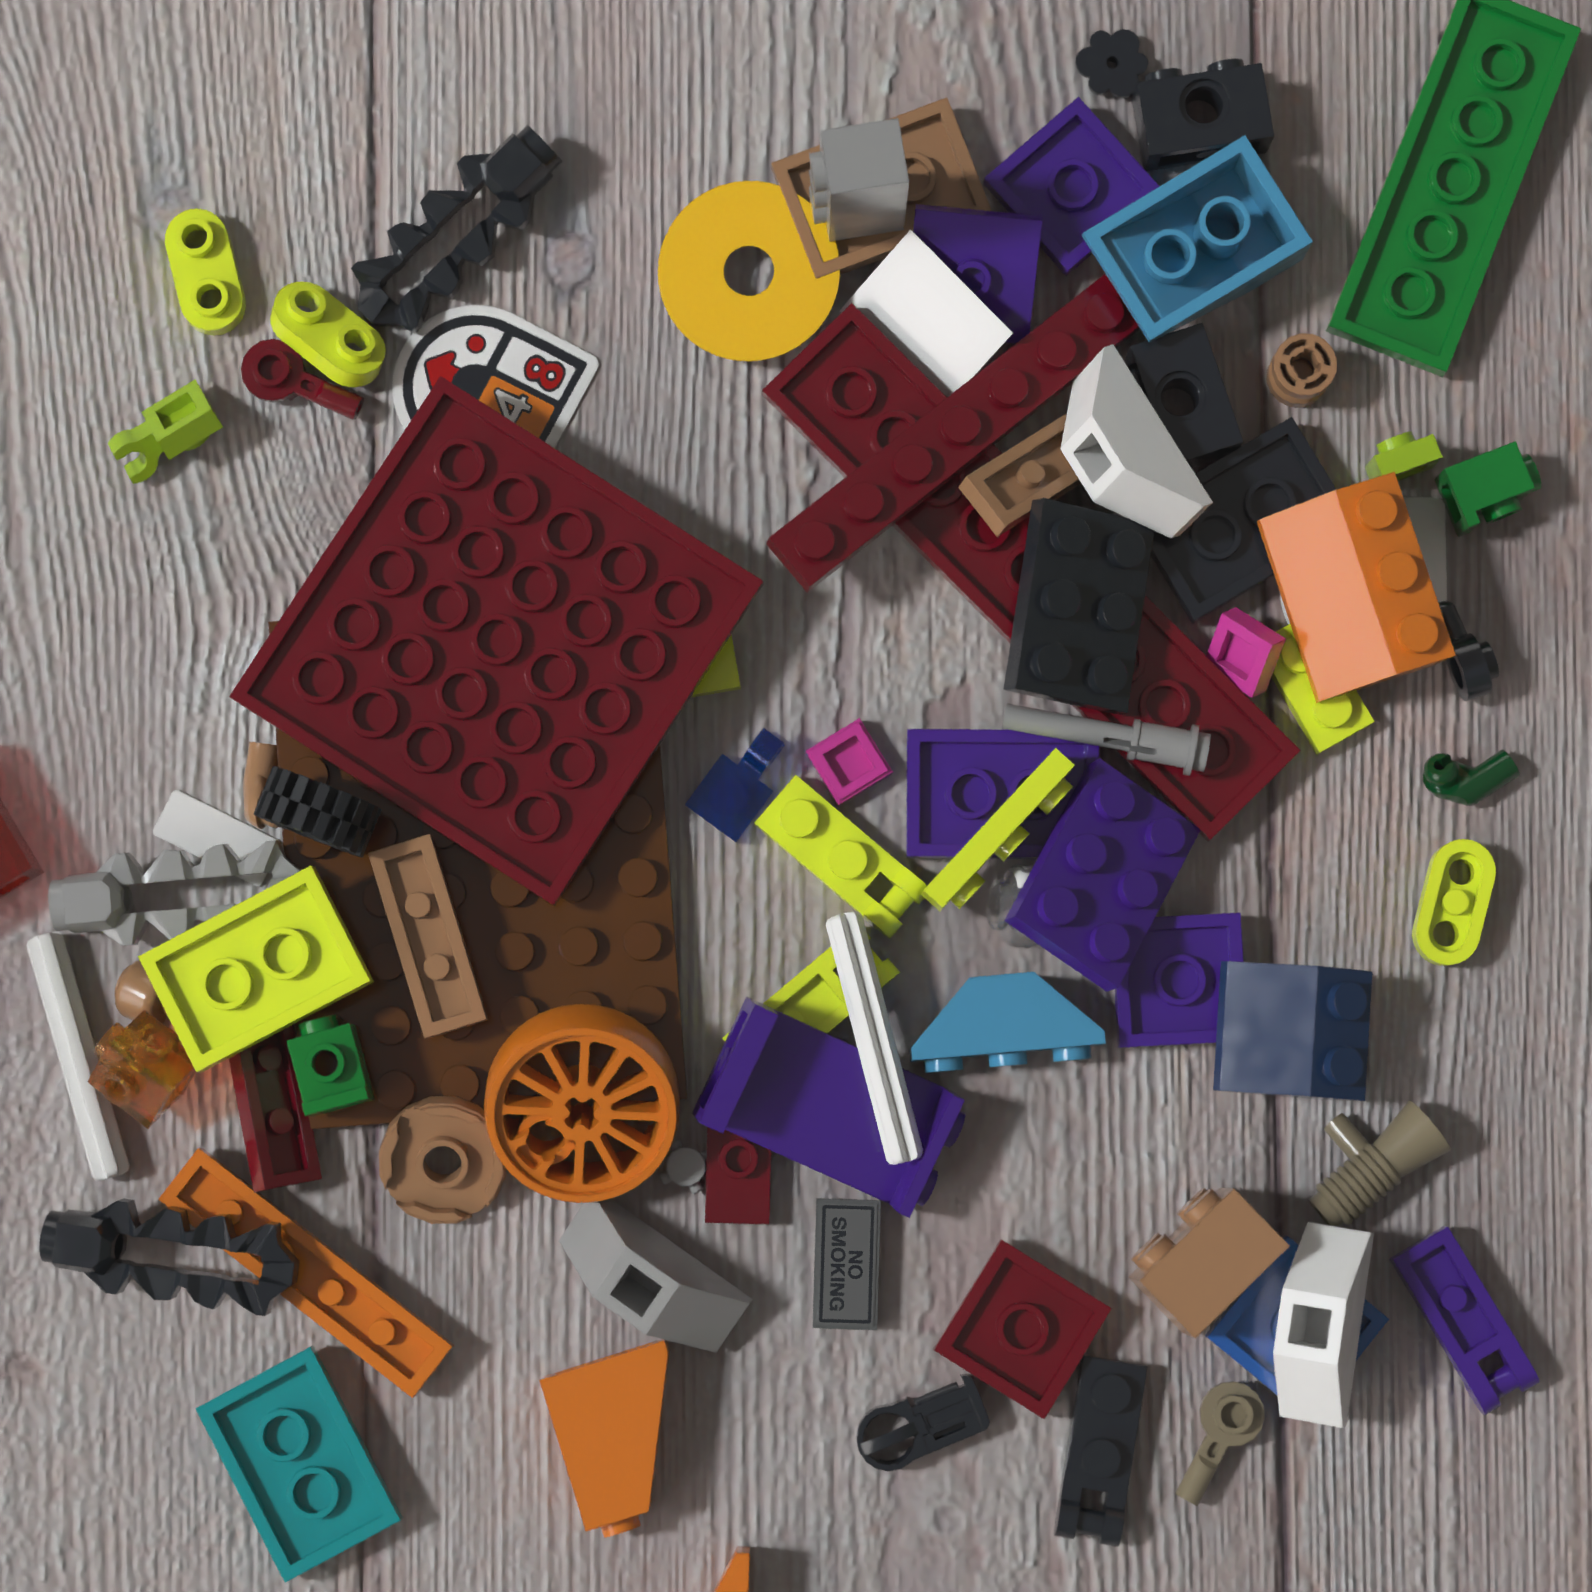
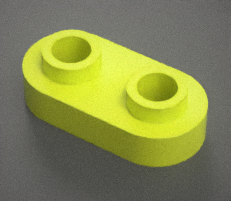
(205, 269)
(325, 332)
(1455, 904)

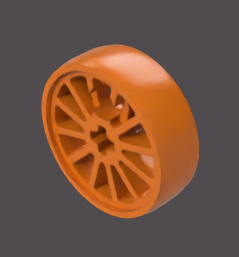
(542, 1163)

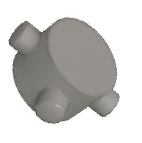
(685, 1167)

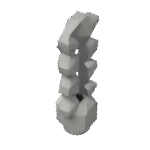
(104, 900)

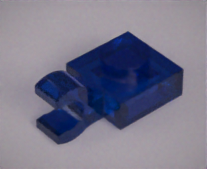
(733, 793)

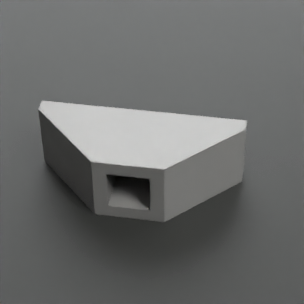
(650, 1278)

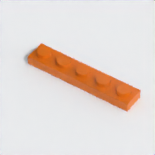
(327, 1284)

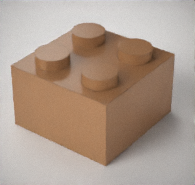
(1206, 1259)

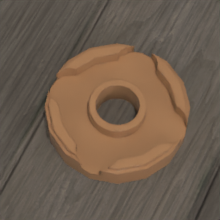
(437, 1196)

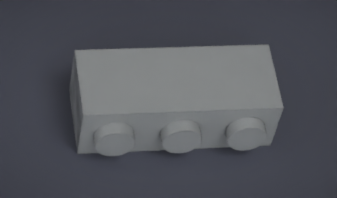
(859, 180)

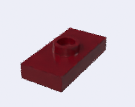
(736, 1180)

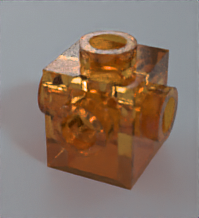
(142, 1068)

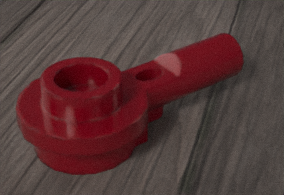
(278, 373)

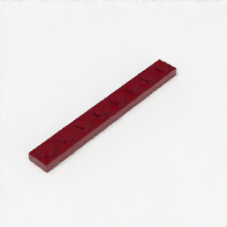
(952, 435)

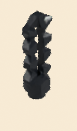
(514, 176)
(98, 1240)

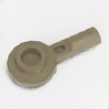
(1230, 1417)

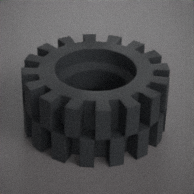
(317, 811)

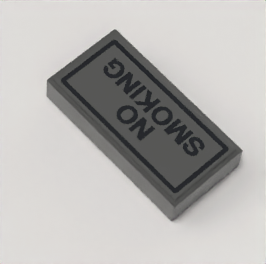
(846, 1264)

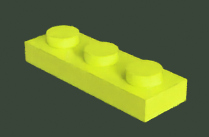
(1001, 832)

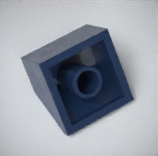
(1293, 1030)

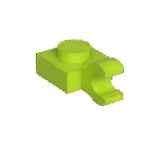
(171, 426)

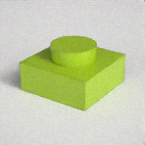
(1404, 456)

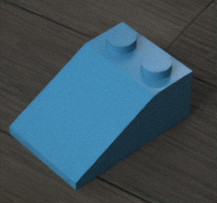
(1199, 240)

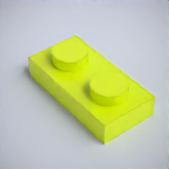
(1321, 722)

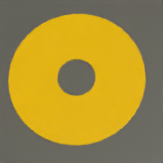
(695, 284)

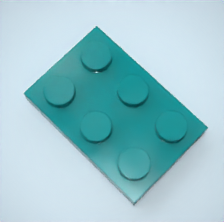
(299, 1463)

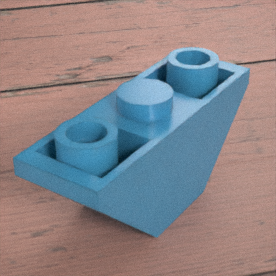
(1006, 1020)

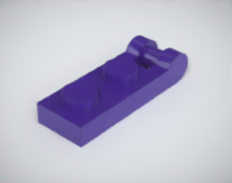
(1463, 1318)

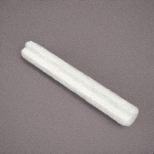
(874, 1037)
(75, 1053)

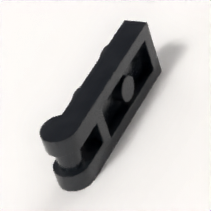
(1100, 1447)

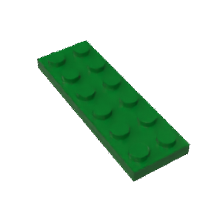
(1453, 182)

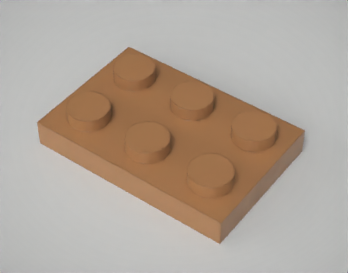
(937, 173)

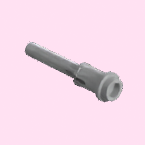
(1142, 740)

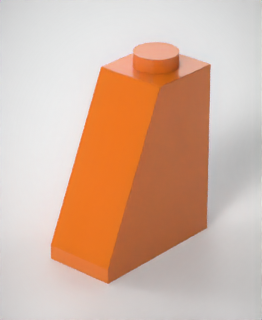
(610, 1432)

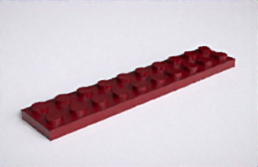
(861, 392)

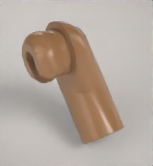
(259, 762)

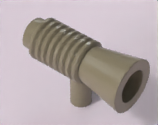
(1376, 1167)

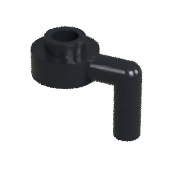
(1474, 661)

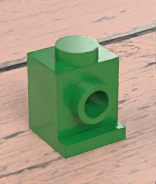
(1487, 486)
(349, 1082)

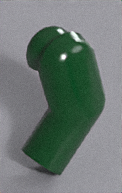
(1466, 783)

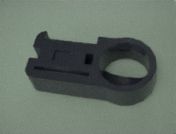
(933, 1420)

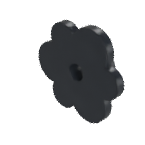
(1123, 51)

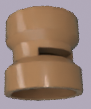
(1297, 382)

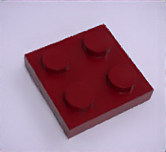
(1022, 1329)

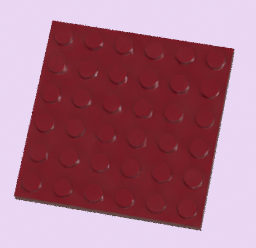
(497, 640)

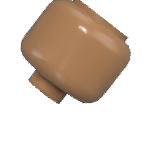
(137, 994)

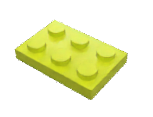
(255, 969)

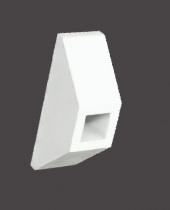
(1126, 450)
(1321, 1324)

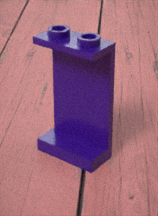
(812, 1104)

